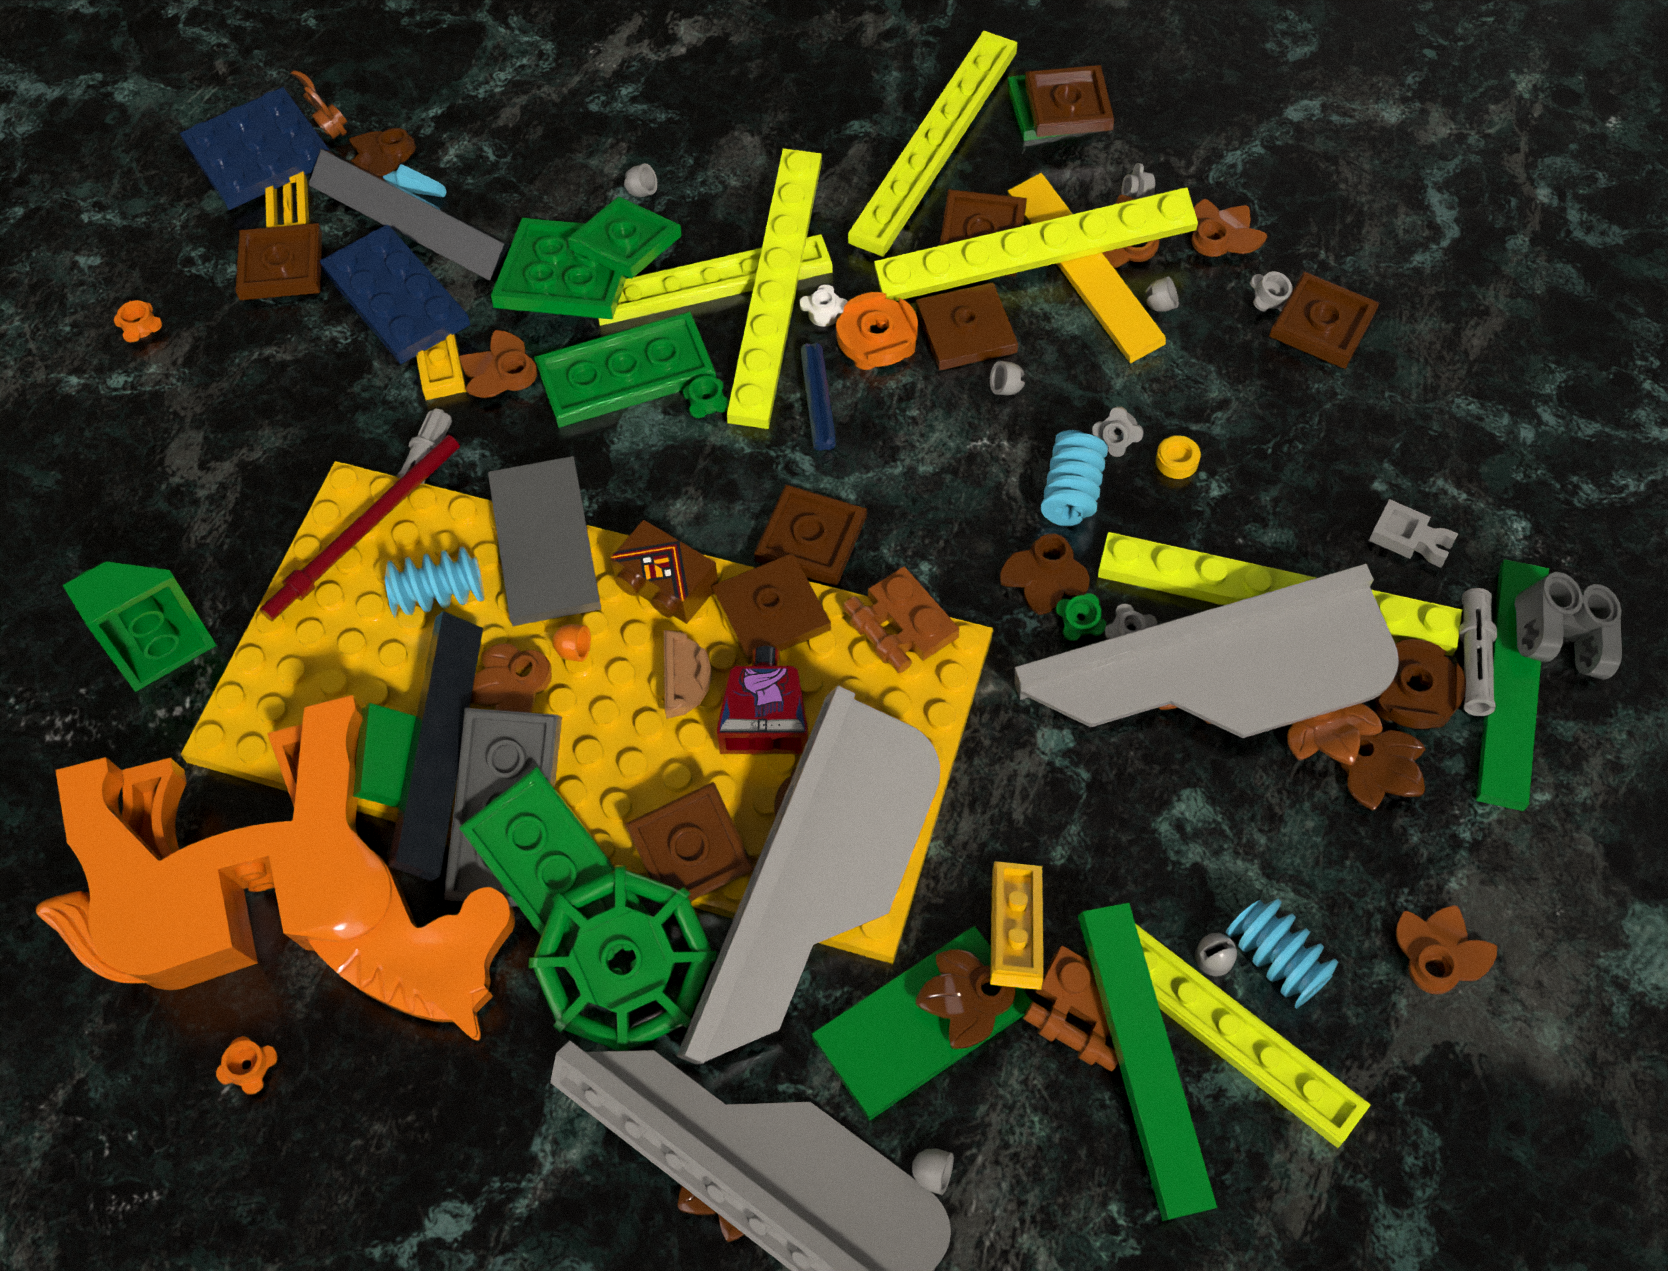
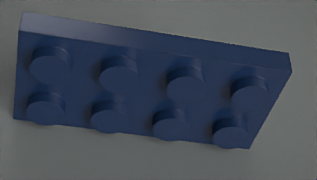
(394, 293)

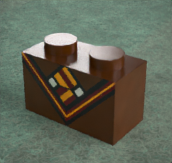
(664, 572)

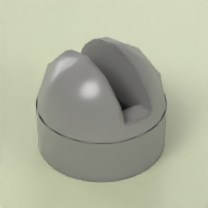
(641, 181)
(1162, 295)
(1006, 378)
(1220, 962)
(933, 1170)

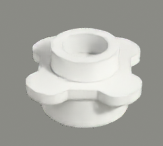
(823, 314)

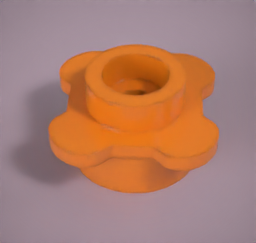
(137, 320)
(234, 1057)

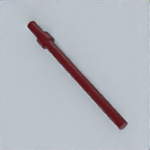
(301, 582)

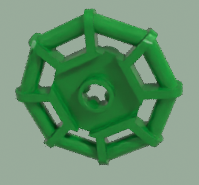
(612, 987)

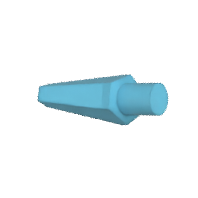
(415, 182)

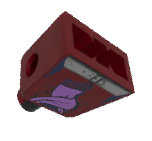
(763, 708)

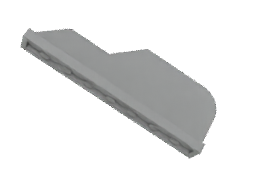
(1234, 664)
(823, 868)
(767, 1168)

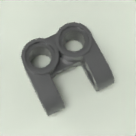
(1561, 609)

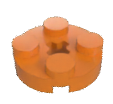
(880, 349)

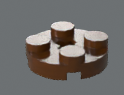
(1431, 706)

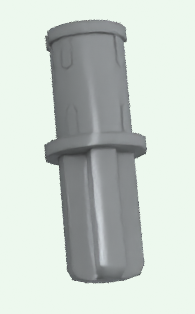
(431, 433)

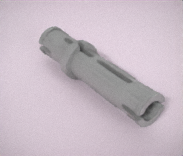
(1477, 610)

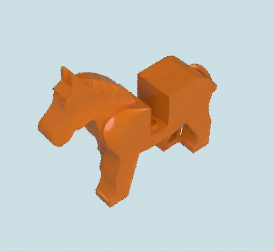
(184, 912)

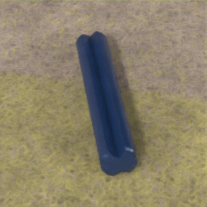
(818, 397)

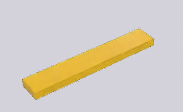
(1095, 279)

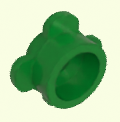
(703, 388)
(1083, 604)

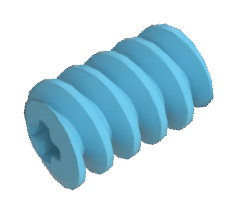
(1074, 477)
(433, 581)
(1282, 949)

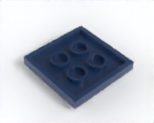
(254, 147)

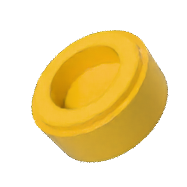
(1178, 457)

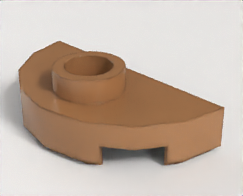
(686, 673)

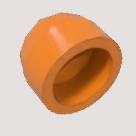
(572, 642)

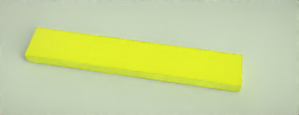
(706, 281)
(1251, 1045)

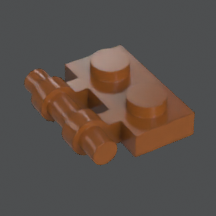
(911, 612)
(1073, 989)

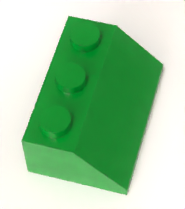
(139, 619)

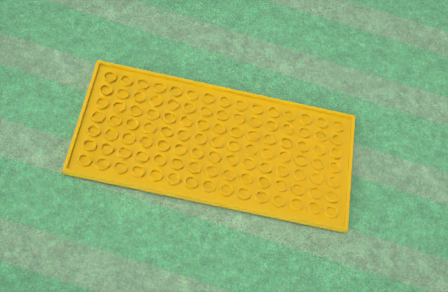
(615, 739)

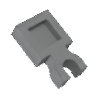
(1407, 530)

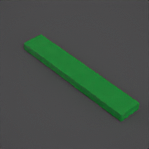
(1510, 729)
(1146, 1062)

